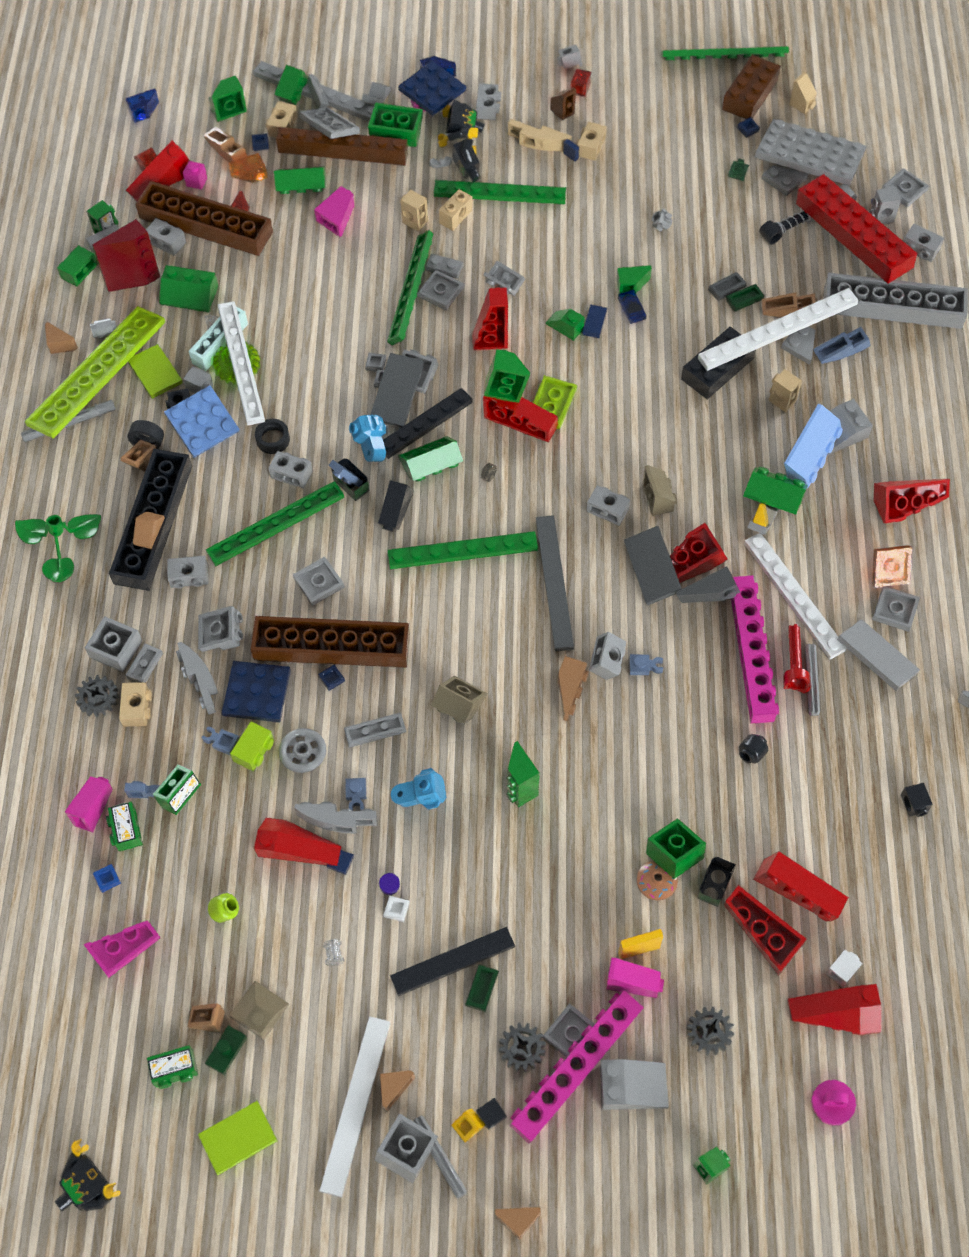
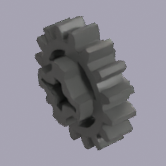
(97, 696)
(717, 1034)
(530, 1042)

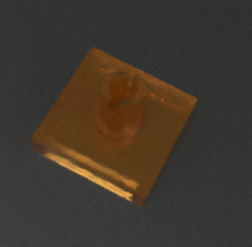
(891, 566)

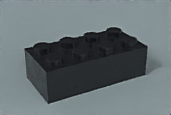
(710, 381)

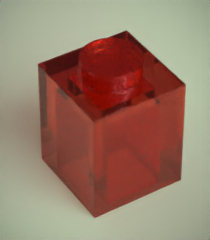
(581, 82)
(145, 158)

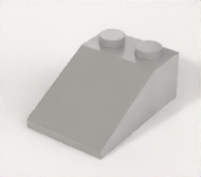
(854, 425)
(633, 1084)

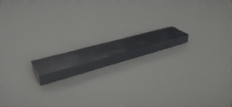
(452, 961)

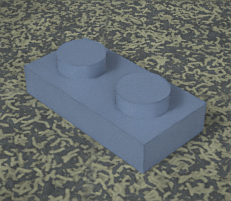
(341, 472)

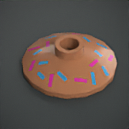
(652, 888)

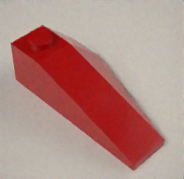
(164, 169)
(902, 498)
(697, 554)
(291, 842)
(845, 1009)

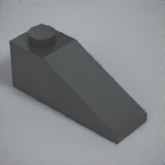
(712, 588)

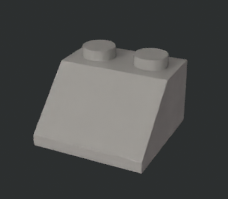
(405, 1148)

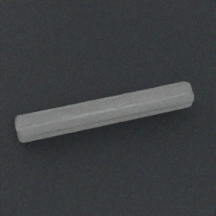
(811, 667)
(444, 1163)

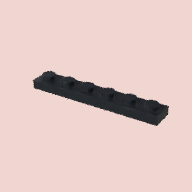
(426, 422)

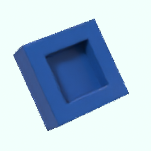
(106, 878)

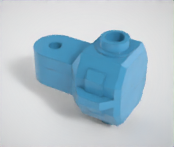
(368, 432)
(424, 789)

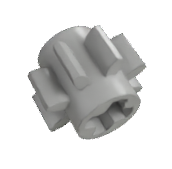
(661, 220)

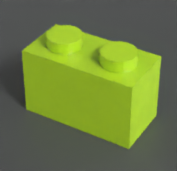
(252, 746)

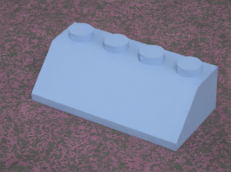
(813, 446)

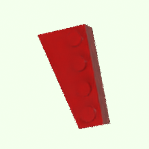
(492, 322)
(521, 416)
(800, 886)
(766, 930)

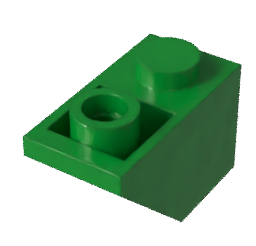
(632, 278)

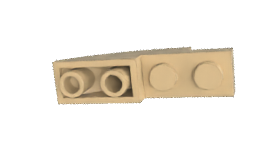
(540, 139)

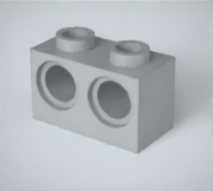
(487, 101)
(289, 472)

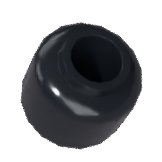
(753, 748)

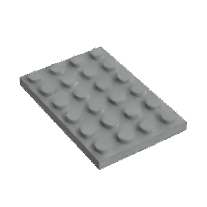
(811, 151)

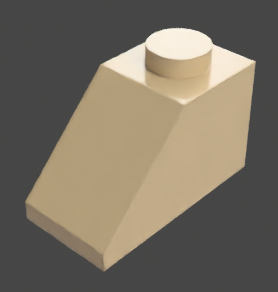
(803, 94)

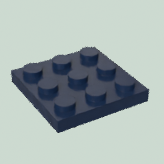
(432, 88)
(256, 691)

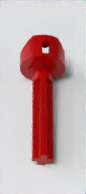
(796, 677)

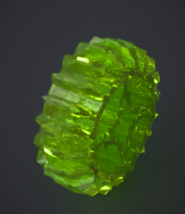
(223, 365)

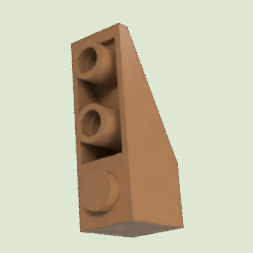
(570, 679)

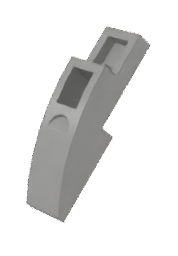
(198, 674)
(327, 817)

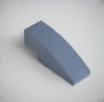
(842, 346)

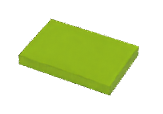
(155, 371)
(555, 397)
(237, 1137)

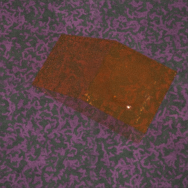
(248, 168)

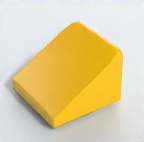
(761, 515)
(468, 1125)

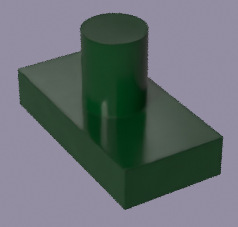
(226, 1050)

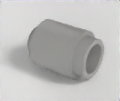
(103, 328)

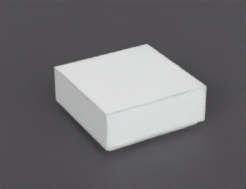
(396, 908)

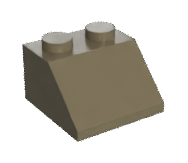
(658, 491)
(458, 699)

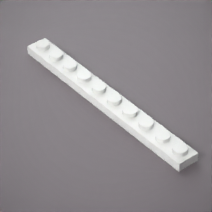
(777, 329)

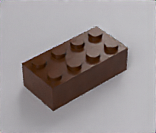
(751, 87)

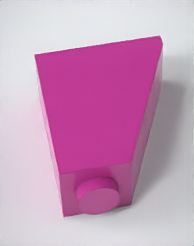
(336, 211)
(89, 803)
(634, 979)

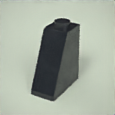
(395, 505)

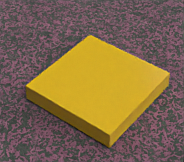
(640, 944)

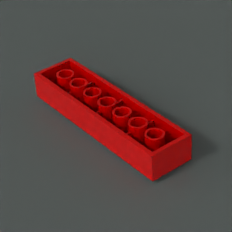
(856, 228)

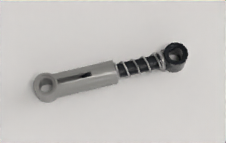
(773, 232)

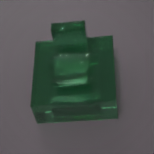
(738, 170)

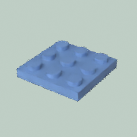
(201, 421)

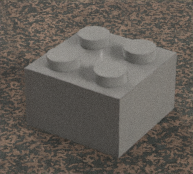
(113, 644)

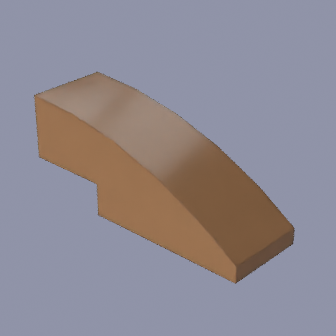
(225, 145)
(785, 304)

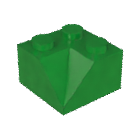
(228, 99)
(675, 848)

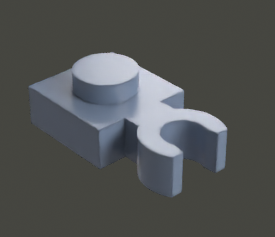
(642, 665)
(223, 741)
(139, 790)
(356, 792)

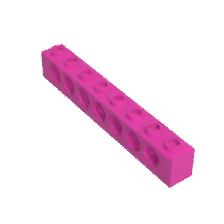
(758, 711)
(529, 1129)

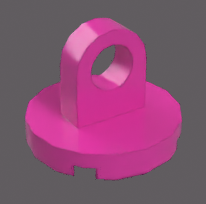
(833, 1102)

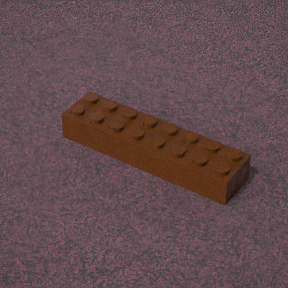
(205, 218)
(330, 641)

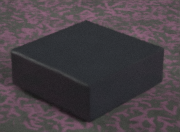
(491, 1113)

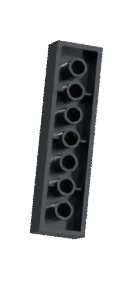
(158, 494)

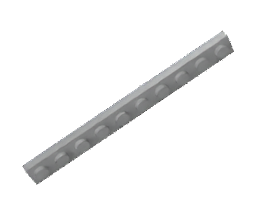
(335, 98)

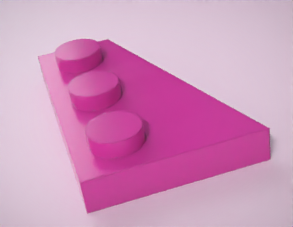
(121, 948)

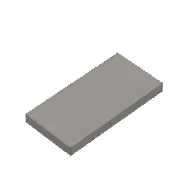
(329, 122)
(878, 654)

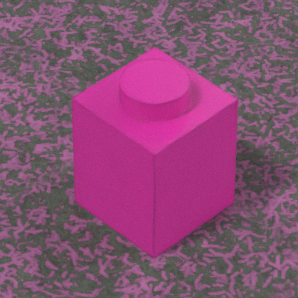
(195, 175)

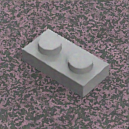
(444, 265)
(144, 664)

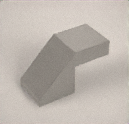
(377, 93)
(771, 512)

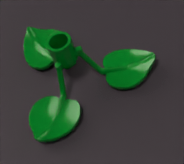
(33, 530)

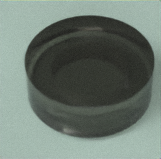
(488, 472)

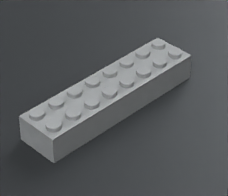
(902, 300)

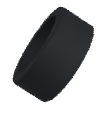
(268, 425)
(146, 428)

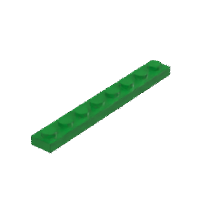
(731, 52)
(502, 192)
(410, 288)
(274, 523)
(462, 550)

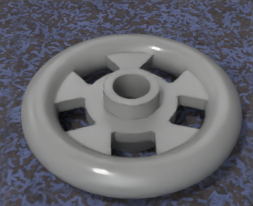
(290, 740)

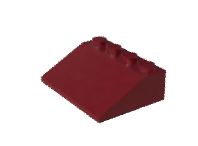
(126, 258)

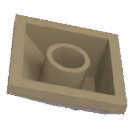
(259, 1010)

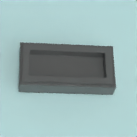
(727, 286)

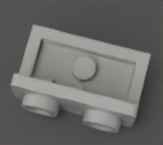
(504, 277)

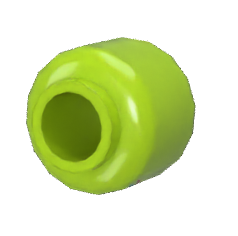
(223, 907)

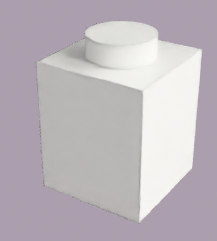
(844, 968)

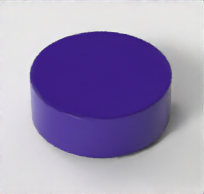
(389, 883)

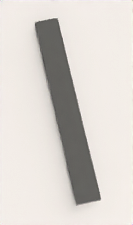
(554, 583)

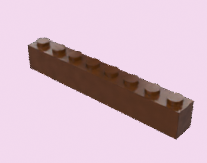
(349, 147)

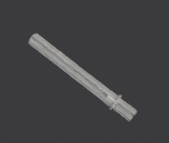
(83, 415)

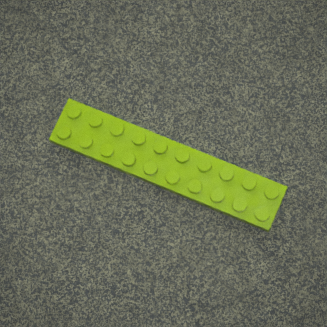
(95, 372)

